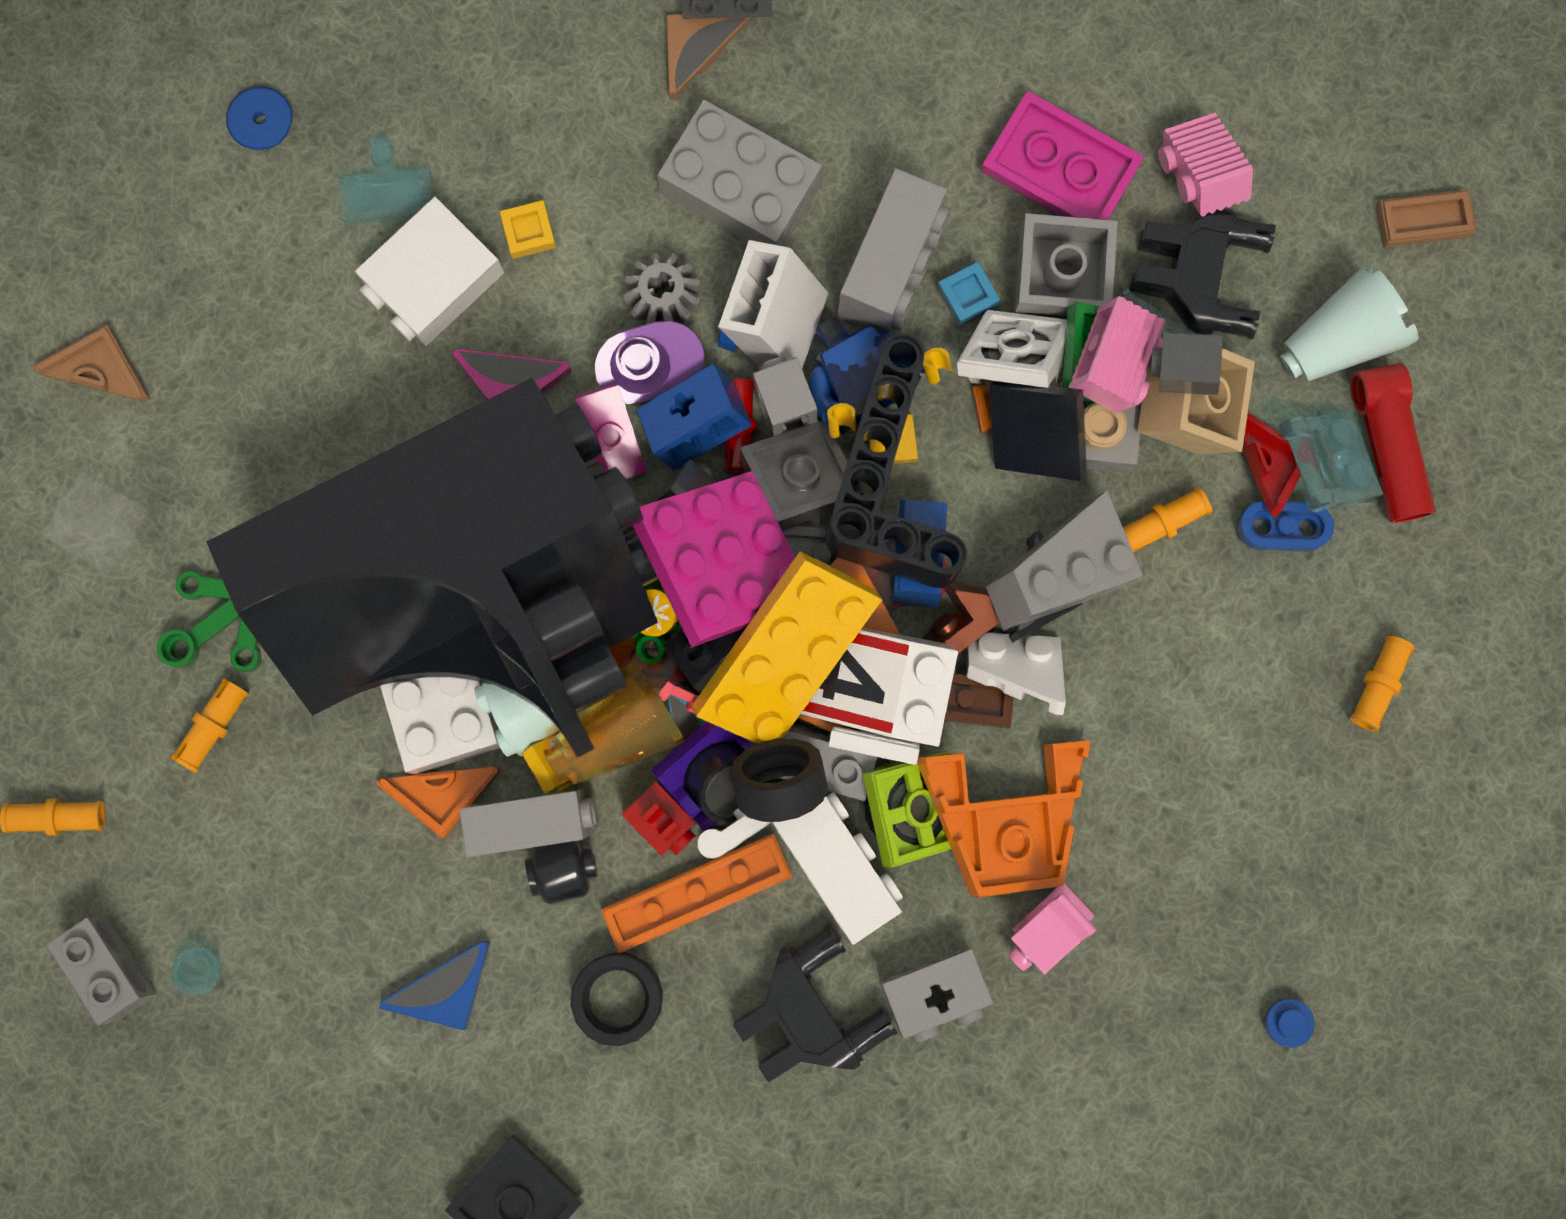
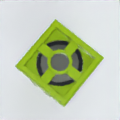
(902, 813)

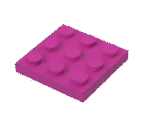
(715, 554)

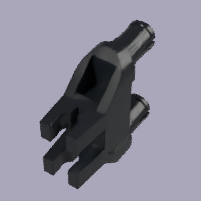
(1197, 269)
(805, 1019)

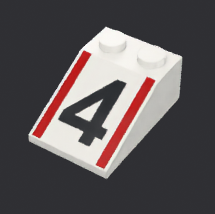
(889, 687)

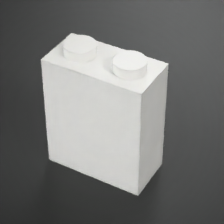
(428, 273)
(773, 304)

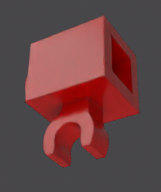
(661, 820)

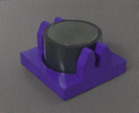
(702, 771)

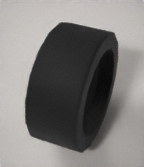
(781, 799)
(581, 991)

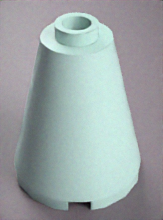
(1350, 328)

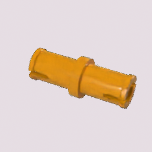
(1167, 519)
(1382, 683)
(209, 725)
(52, 817)

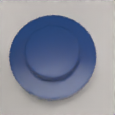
(1289, 1023)

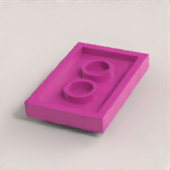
(1061, 161)

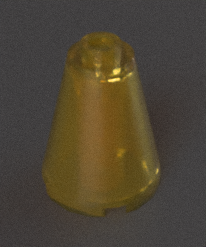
(622, 730)

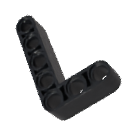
(874, 469)

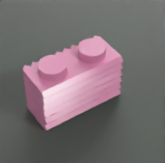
(1206, 164)
(1118, 355)

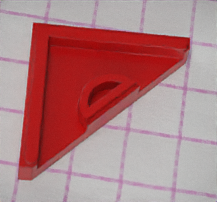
(1270, 463)

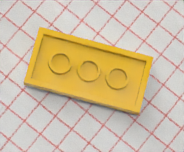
(786, 651)

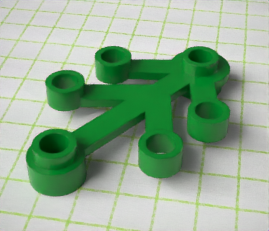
(207, 627)

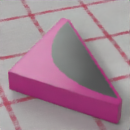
(500, 372)

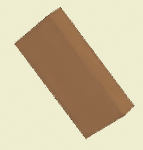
(1426, 218)

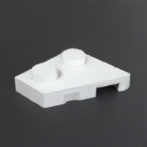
(1021, 667)

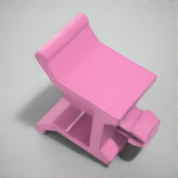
(1051, 930)

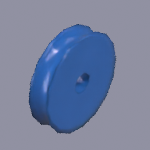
(248, 107)

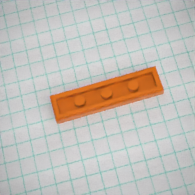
(696, 893)

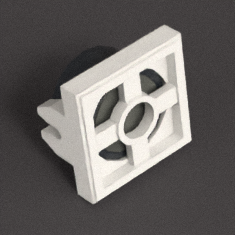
(1015, 350)

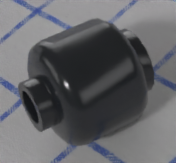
(560, 871)

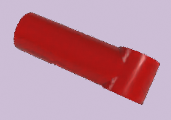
(1384, 402)

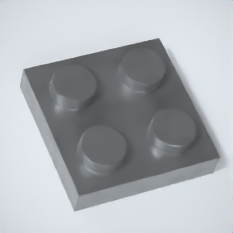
(798, 472)

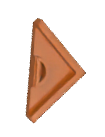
(439, 795)

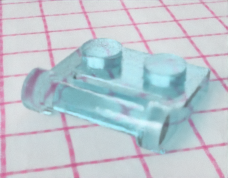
(1340, 457)

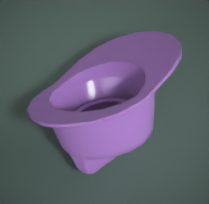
(649, 359)

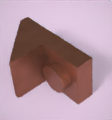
(970, 622)

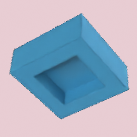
(968, 293)

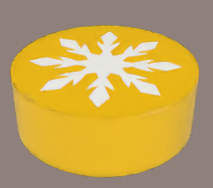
(663, 611)

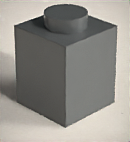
(1188, 363)

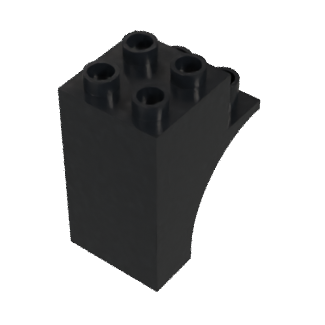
(454, 559)

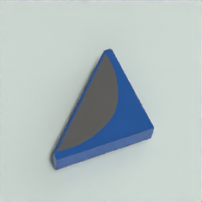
(445, 993)

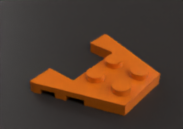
(1010, 840)

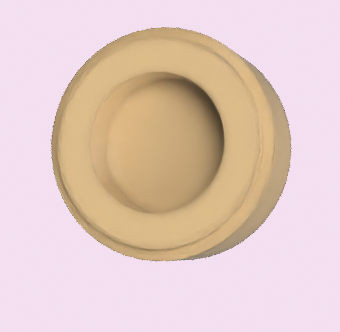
(1103, 427)

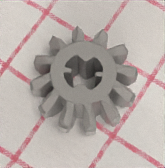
(653, 278)

